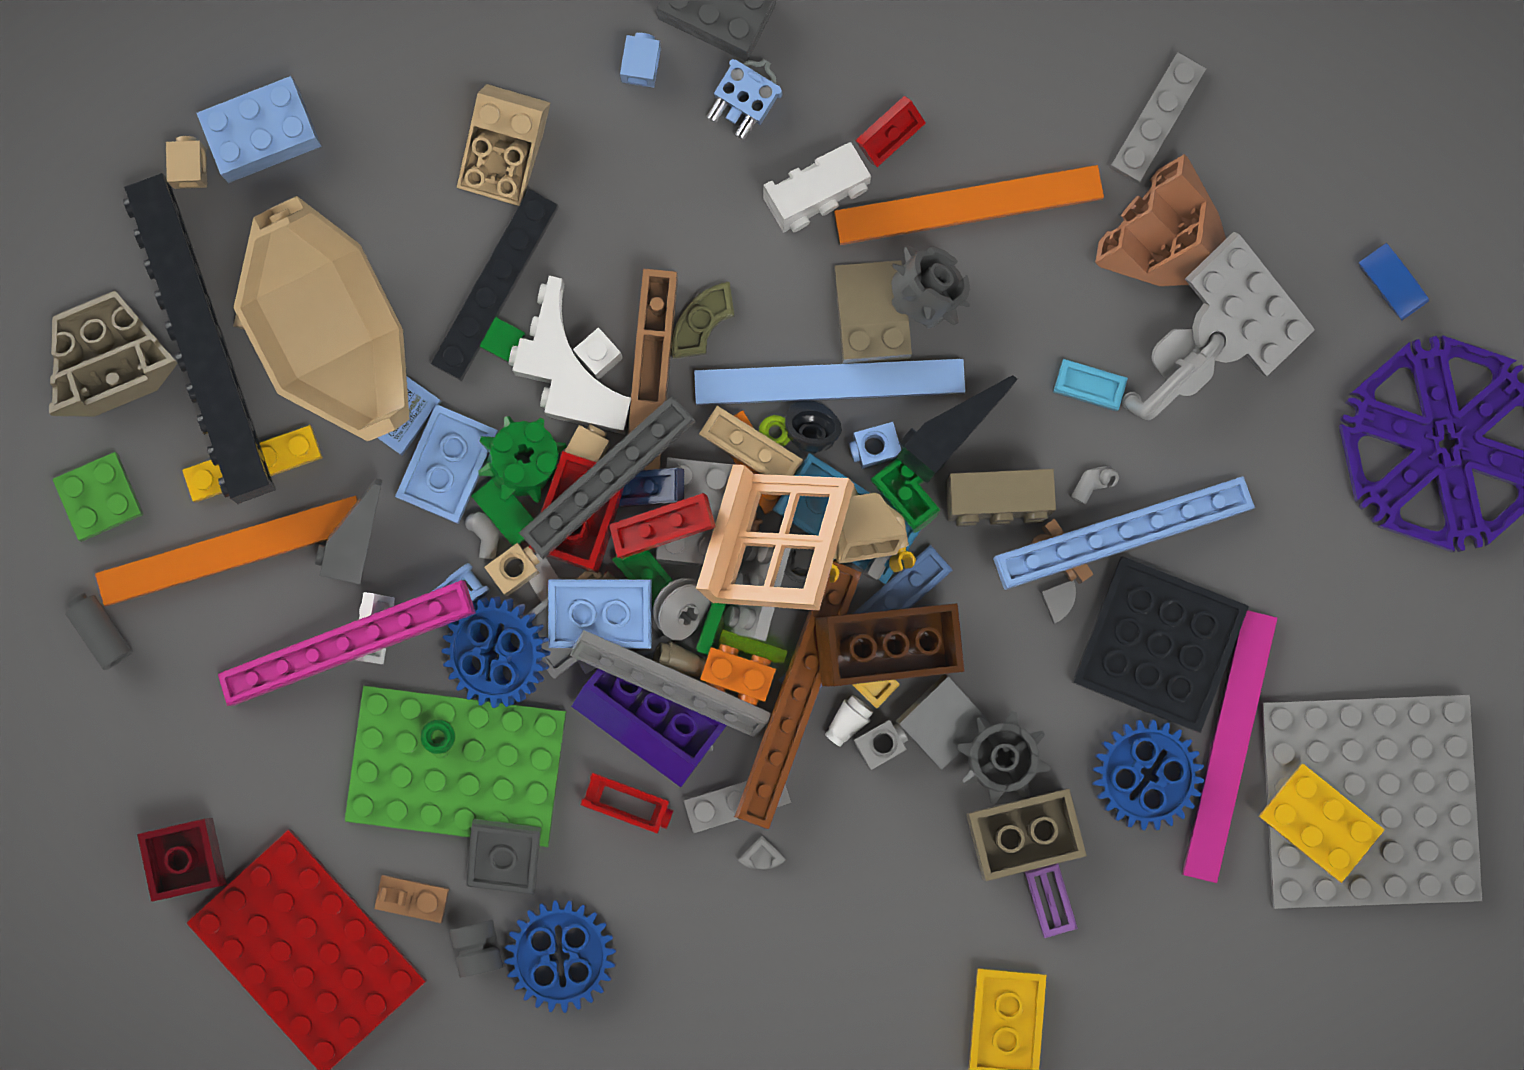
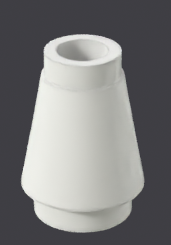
(849, 720)

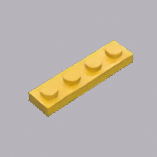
(280, 455)

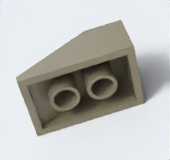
(867, 319)

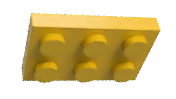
(1321, 823)
(1007, 1020)

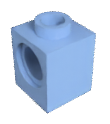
(640, 60)
(886, 434)

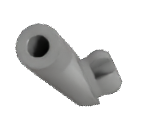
(1092, 480)
(486, 531)

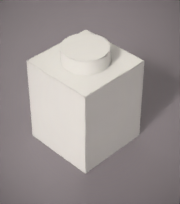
(598, 354)

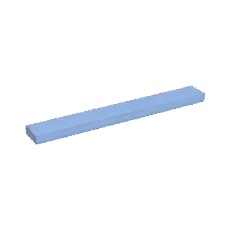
(829, 382)
(1123, 533)

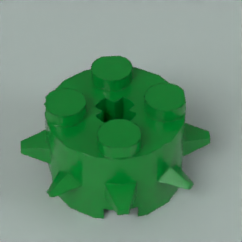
(512, 475)

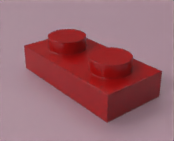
(890, 131)

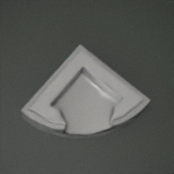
(876, 567)
(1060, 600)
(761, 856)

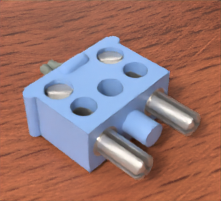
(748, 83)

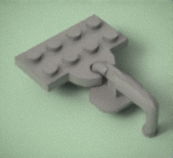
(1247, 311)

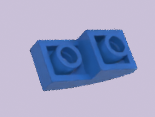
(1394, 281)

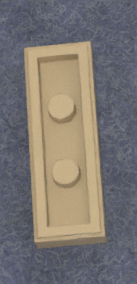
(749, 445)

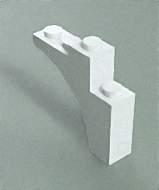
(548, 358)

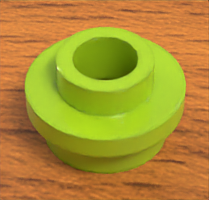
(775, 421)

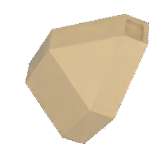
(322, 321)

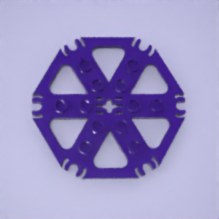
(1415, 433)

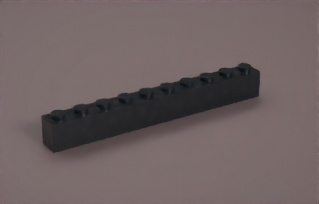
(199, 339)

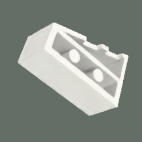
(817, 188)

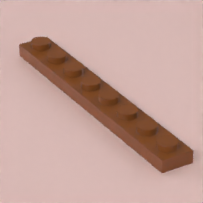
(792, 708)

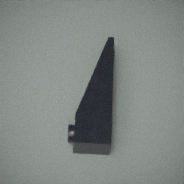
(941, 437)

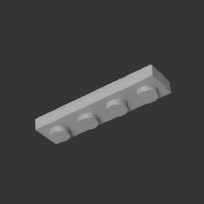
(1157, 118)

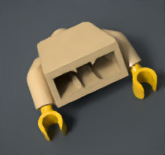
(871, 532)

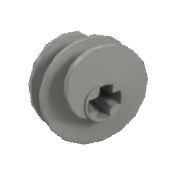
(680, 609)

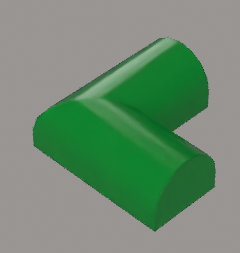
(903, 492)

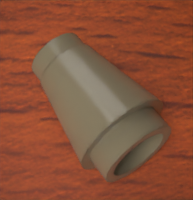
(679, 659)

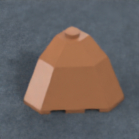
(1165, 230)

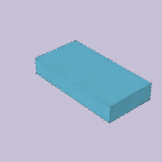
(1090, 385)

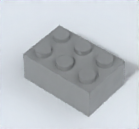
(699, 478)

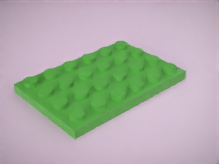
(495, 771)

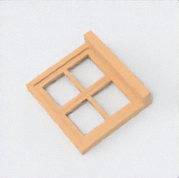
(734, 534)

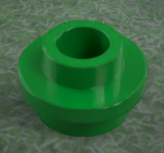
(430, 728)

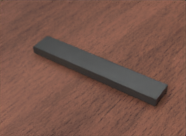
(607, 477)

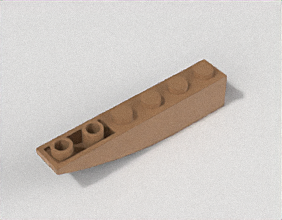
(653, 347)

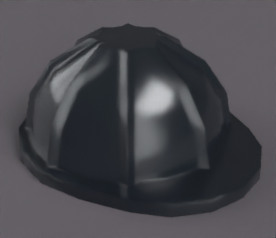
(812, 426)

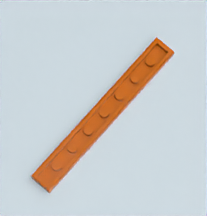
(968, 205)
(221, 553)

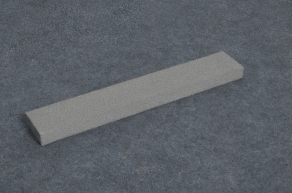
(670, 684)

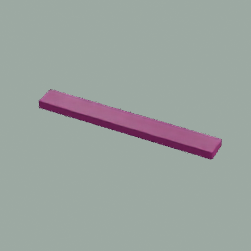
(346, 643)
(1229, 747)

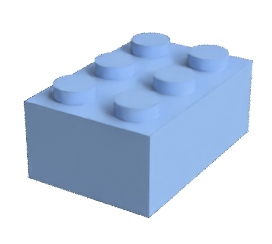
(258, 129)

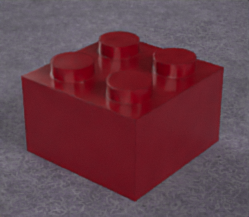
(182, 859)

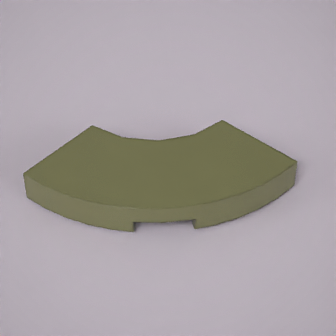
(700, 319)

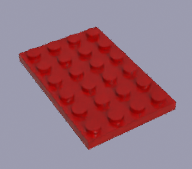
(306, 952)

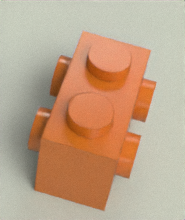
(733, 673)

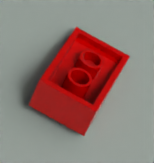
(588, 542)

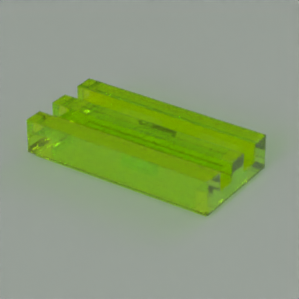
(753, 647)

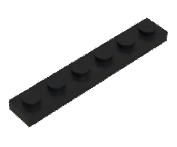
(495, 284)

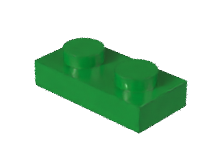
(644, 567)

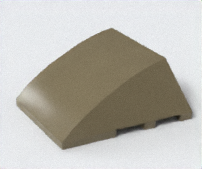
(103, 358)

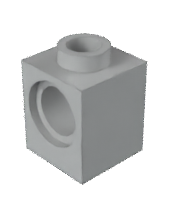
(870, 755)

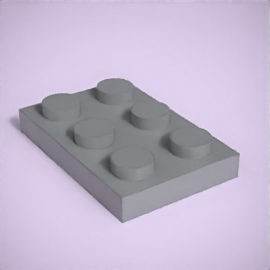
(754, 620)

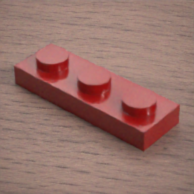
(662, 526)

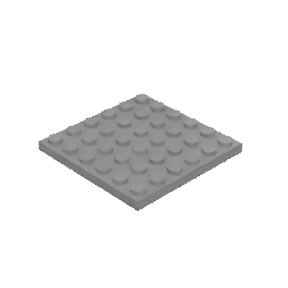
(1405, 769)

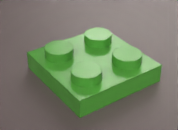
(98, 496)

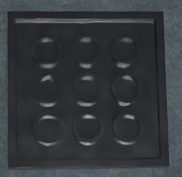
(1160, 644)

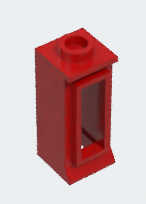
(661, 815)

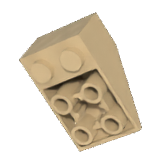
(502, 144)

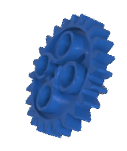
(522, 662)
(1172, 793)
(528, 957)

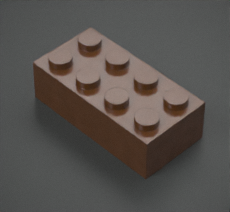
(889, 645)

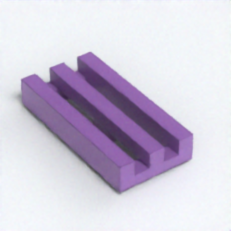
(1059, 929)

